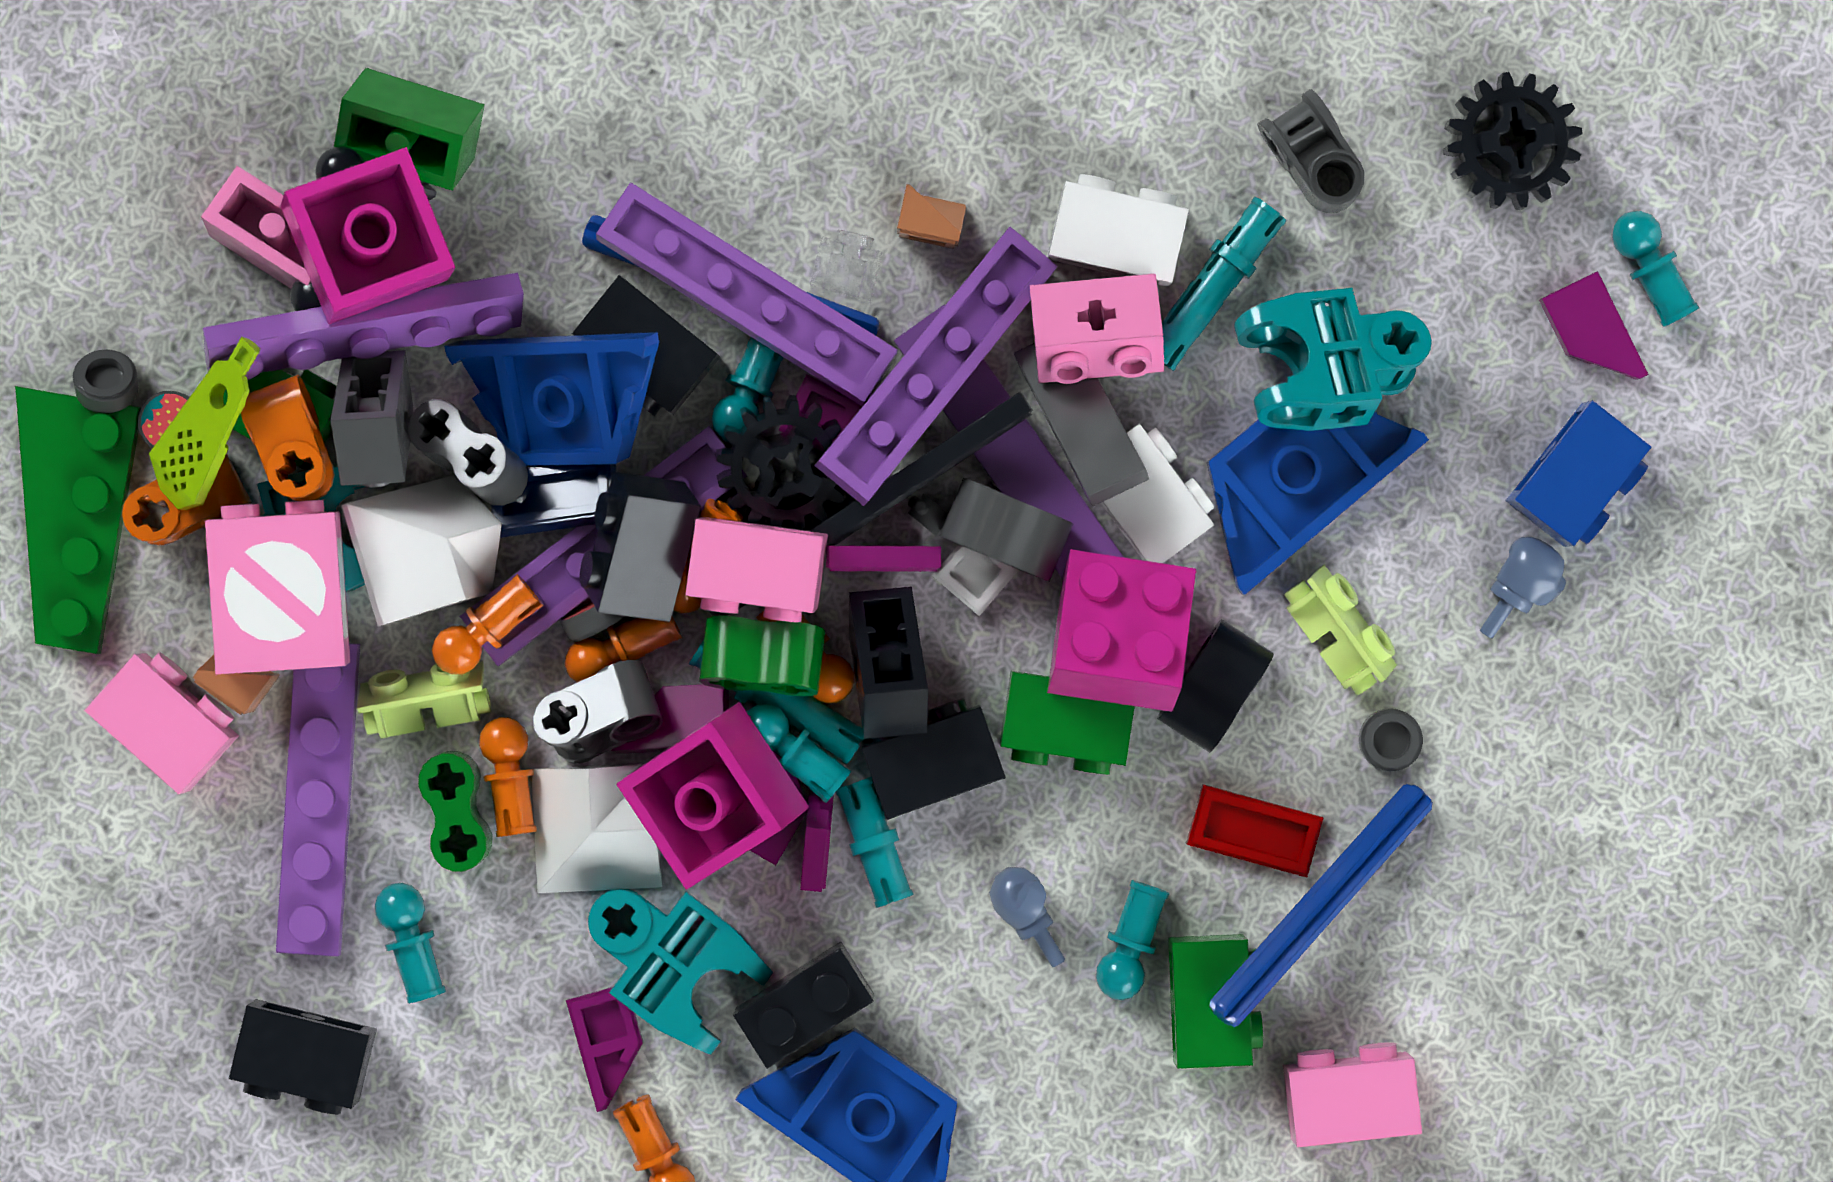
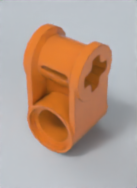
(287, 428)
(178, 523)

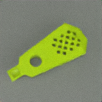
(196, 439)

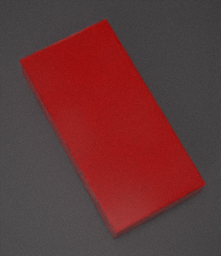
(1254, 830)

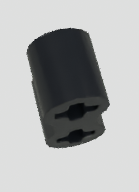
(1217, 685)

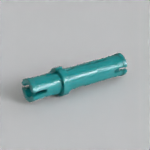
(1222, 273)
(825, 725)

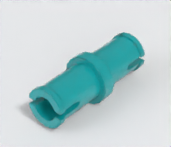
(874, 842)

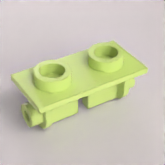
(1358, 646)
(394, 700)

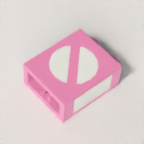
(277, 588)

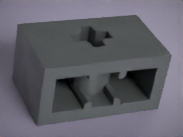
(372, 419)

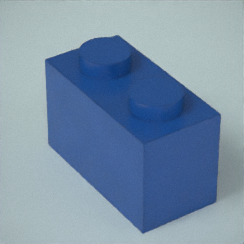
(1580, 475)

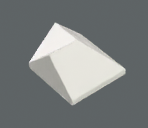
(423, 548)
(590, 832)

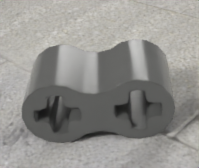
(468, 452)
(1006, 529)

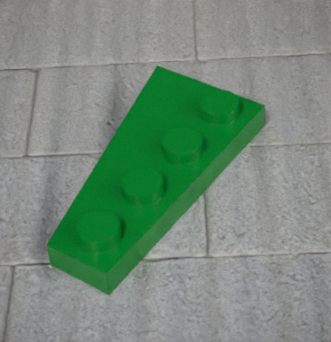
(74, 499)

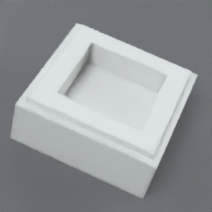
(973, 577)

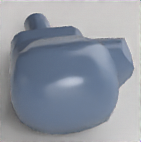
(1527, 577)
(1020, 903)

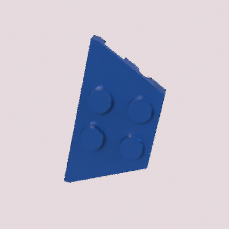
(561, 394)
(1290, 484)
(859, 1111)

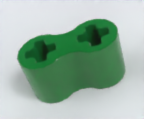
(762, 655)
(455, 811)

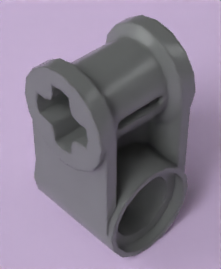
(1312, 150)
(601, 713)

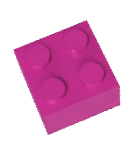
(367, 235)
(1122, 630)
(713, 796)

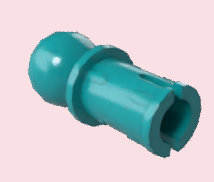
(1638, 238)
(752, 380)
(799, 754)
(400, 910)
(1121, 972)

